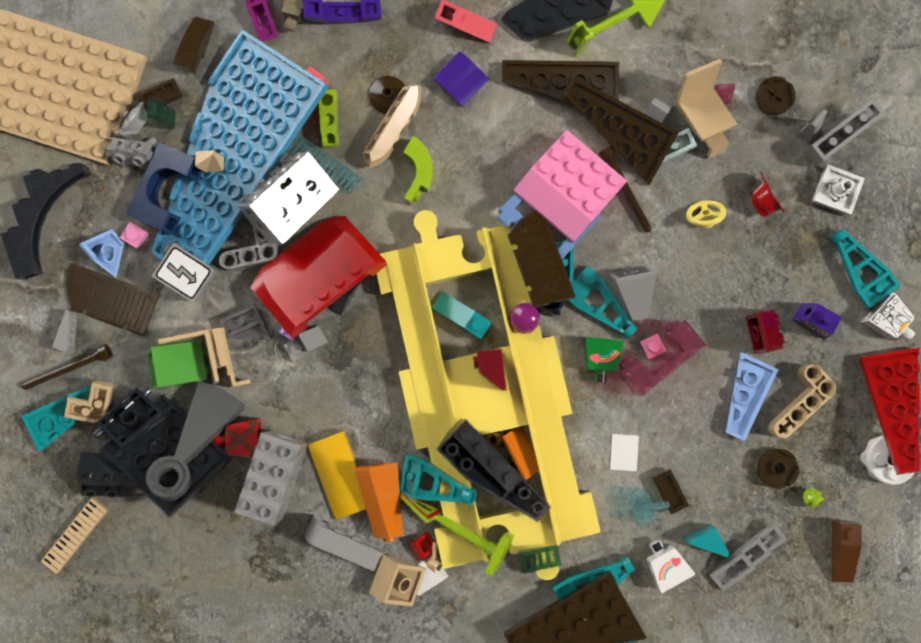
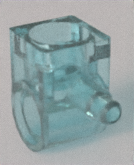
(645, 512)

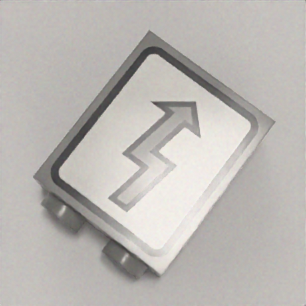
(183, 272)

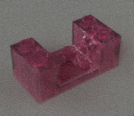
(684, 343)

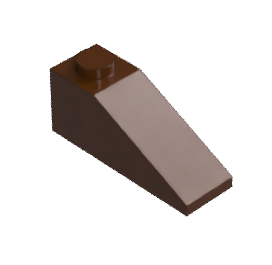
(845, 550)

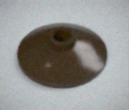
(376, 94)

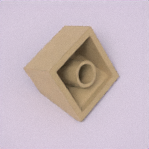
(397, 581)

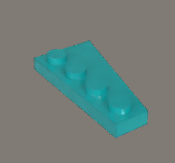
(49, 421)

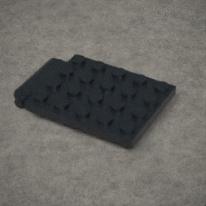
(148, 431)

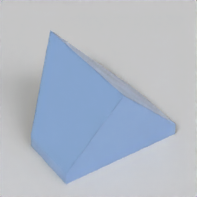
(105, 250)

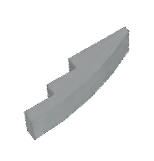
(748, 556)

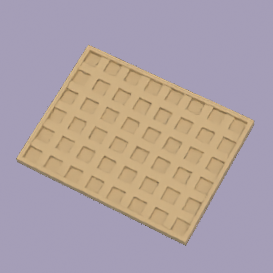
(64, 86)

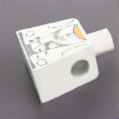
(890, 318)

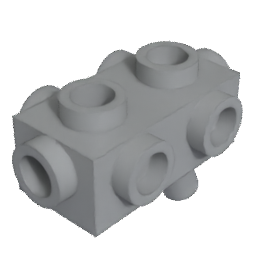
(131, 152)

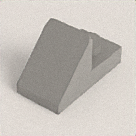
(306, 343)

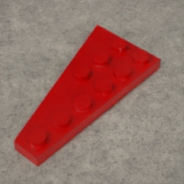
(896, 399)

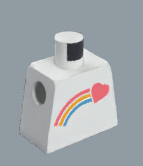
(667, 566)

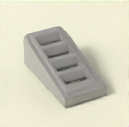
(813, 127)
(66, 332)

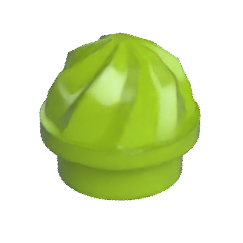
(812, 498)

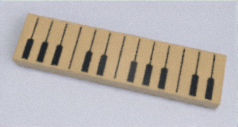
(75, 535)

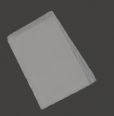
(659, 108)

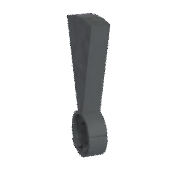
(206, 419)

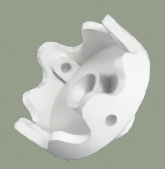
(876, 461)

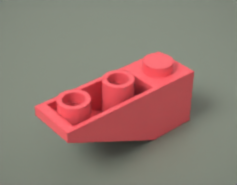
(466, 20)

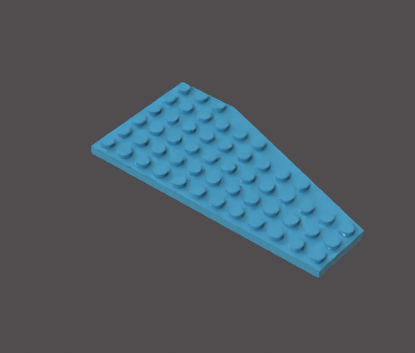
(250, 119)

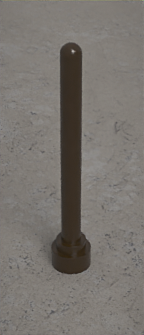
(608, 156)
(102, 353)

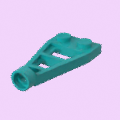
(583, 286)
(876, 289)
(412, 478)
(570, 582)

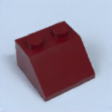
(764, 332)
(491, 367)

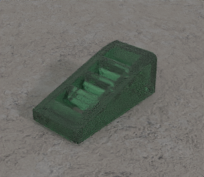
(161, 114)
(536, 567)

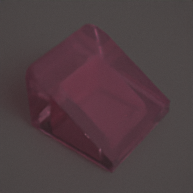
(725, 92)

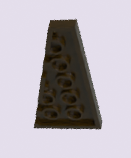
(554, 77)
(630, 132)

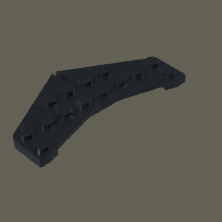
(545, 17)

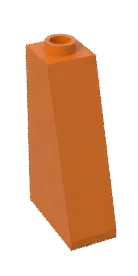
(381, 498)

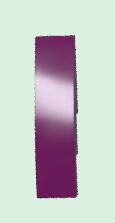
(262, 19)

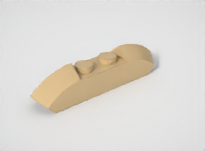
(389, 130)

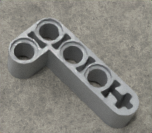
(341, 544)

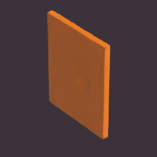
(521, 452)

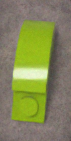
(420, 157)

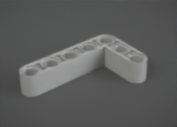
(258, 251)

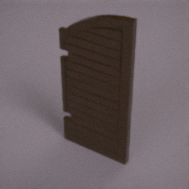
(540, 261)
(110, 299)

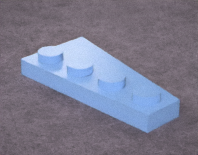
(749, 391)

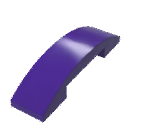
(342, 11)

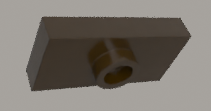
(163, 92)
(670, 491)

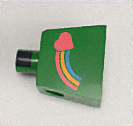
(602, 356)

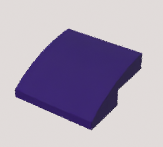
(460, 79)

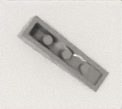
(844, 132)

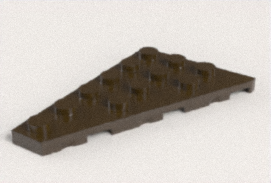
(586, 615)

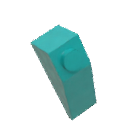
(461, 315)

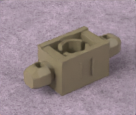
(293, 13)

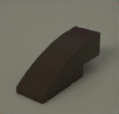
(193, 45)

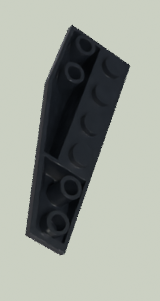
(489, 470)
(102, 478)

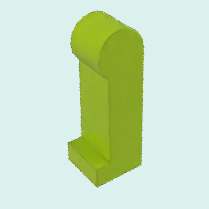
(329, 119)

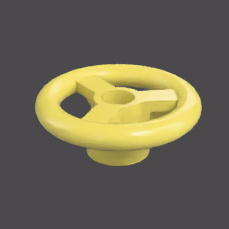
(706, 217)

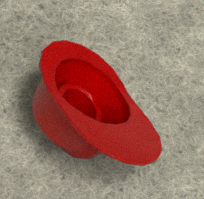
(764, 200)

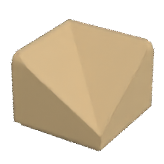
(209, 161)

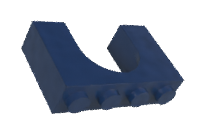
(145, 203)

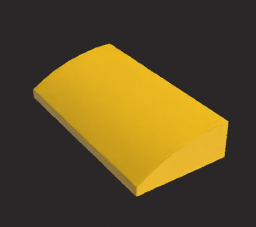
(336, 470)

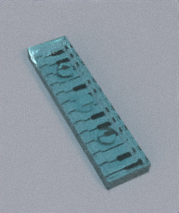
(333, 168)

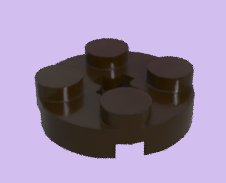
(766, 469)

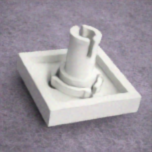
(849, 184)

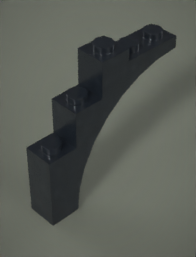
(23, 240)

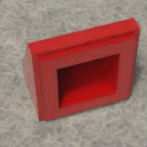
(421, 546)

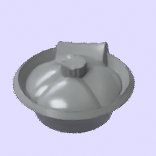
(133, 121)

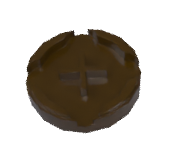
(775, 96)

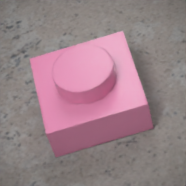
(134, 235)
(652, 346)

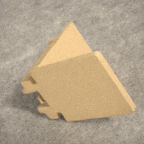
(704, 108)
(216, 351)

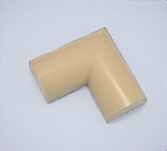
(93, 408)

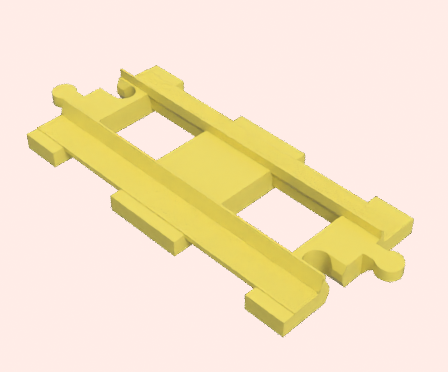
(451, 390)

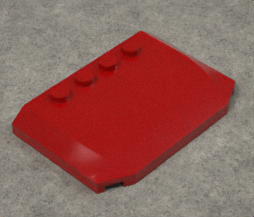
(315, 273)

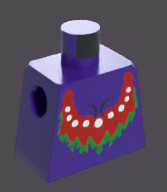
(819, 320)

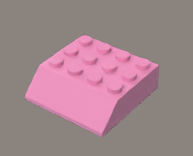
(569, 186)

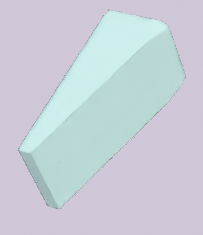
(683, 143)

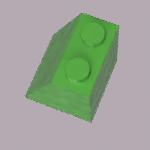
(177, 364)

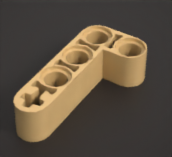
(799, 404)

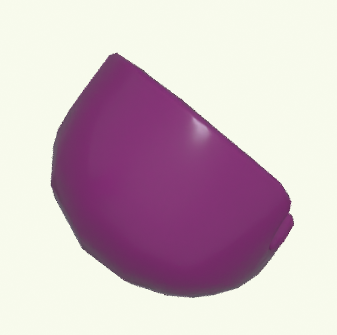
(524, 318)

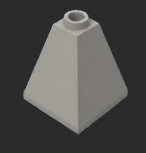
(635, 290)

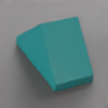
(709, 540)

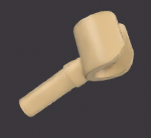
(433, 564)

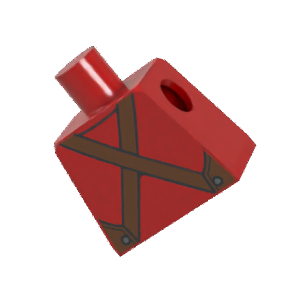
(241, 438)

